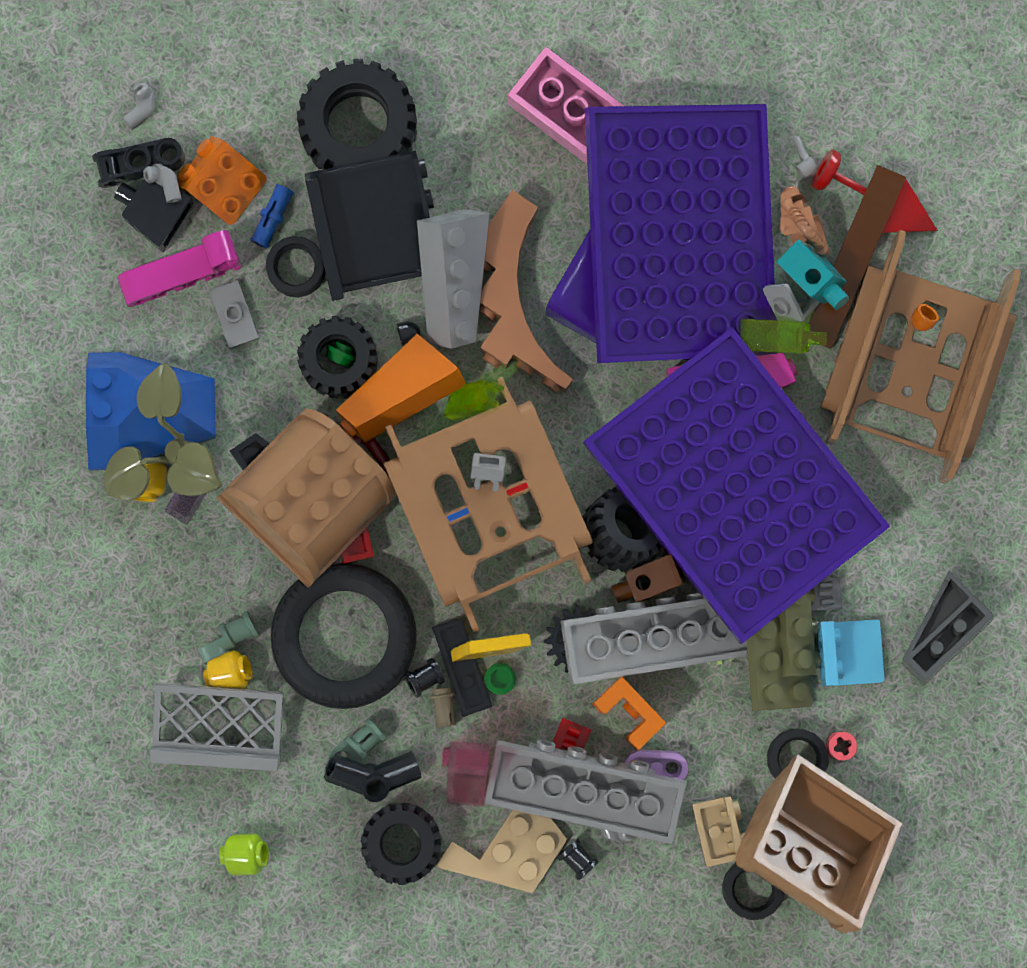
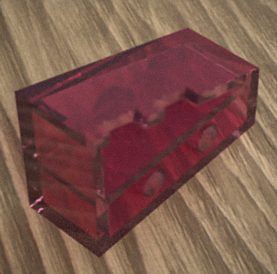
(466, 772)

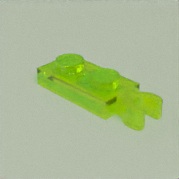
(472, 399)

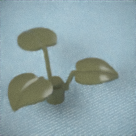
(193, 464)

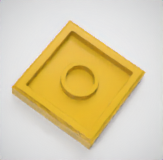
(490, 647)

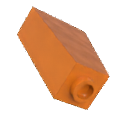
(399, 389)

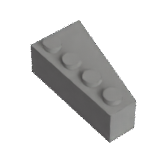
(452, 274)

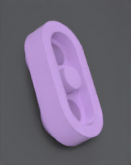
(658, 759)

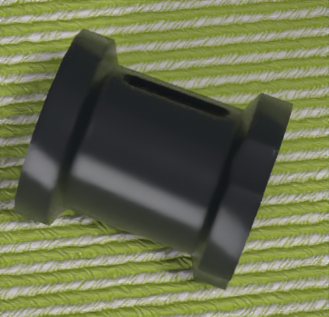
(424, 677)
(577, 859)

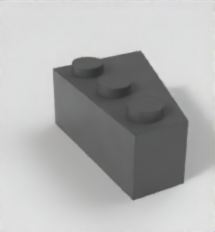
(946, 629)

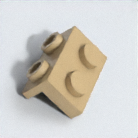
(718, 829)

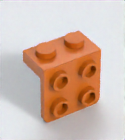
(221, 179)

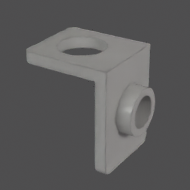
(785, 304)

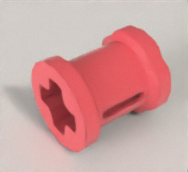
(850, 749)

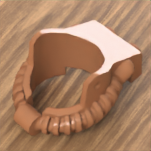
(799, 221)

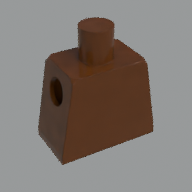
(663, 574)

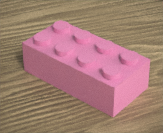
(555, 100)

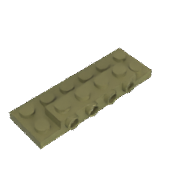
(784, 658)

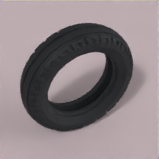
(383, 677)

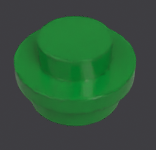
(340, 354)
(500, 678)

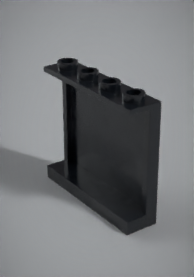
(369, 220)

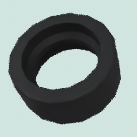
(282, 247)
(779, 742)
(743, 911)

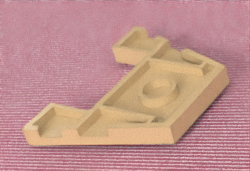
(515, 856)

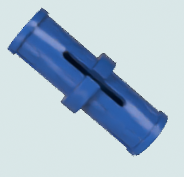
(272, 216)

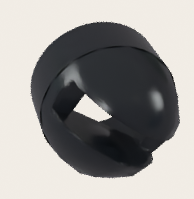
(407, 331)

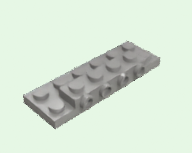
(646, 639)
(585, 789)

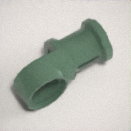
(232, 634)
(352, 744)

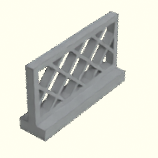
(211, 753)

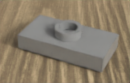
(234, 314)

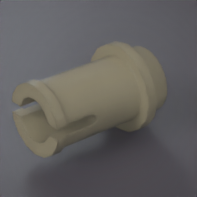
(443, 706)

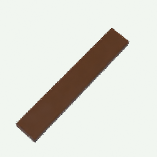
(859, 247)

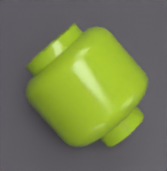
(244, 854)

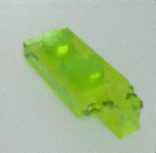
(779, 336)

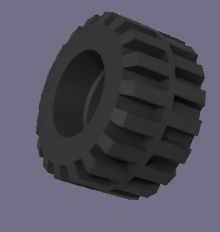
(318, 338)
(609, 543)
(429, 843)

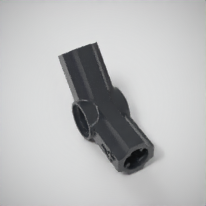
(356, 775)

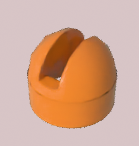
(924, 317)

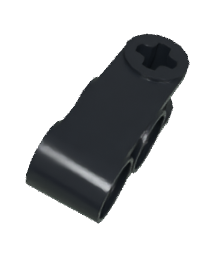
(121, 161)

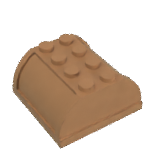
(309, 494)
(819, 844)

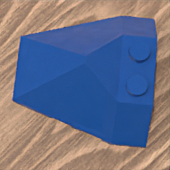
(113, 411)

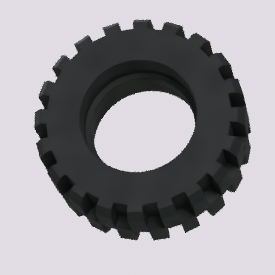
(348, 82)

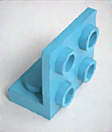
(850, 652)

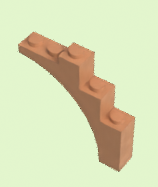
(500, 297)

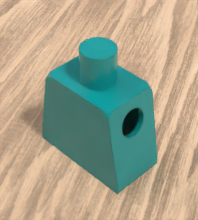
(814, 274)

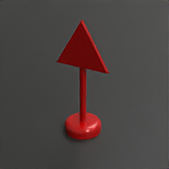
(907, 211)

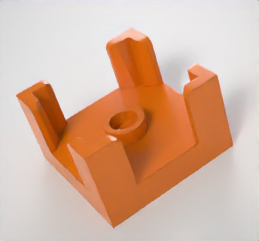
(635, 707)

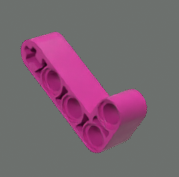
(180, 269)

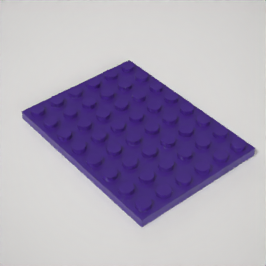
(677, 226)
(736, 485)

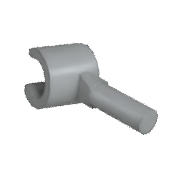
(807, 167)

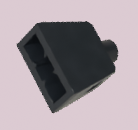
(151, 214)

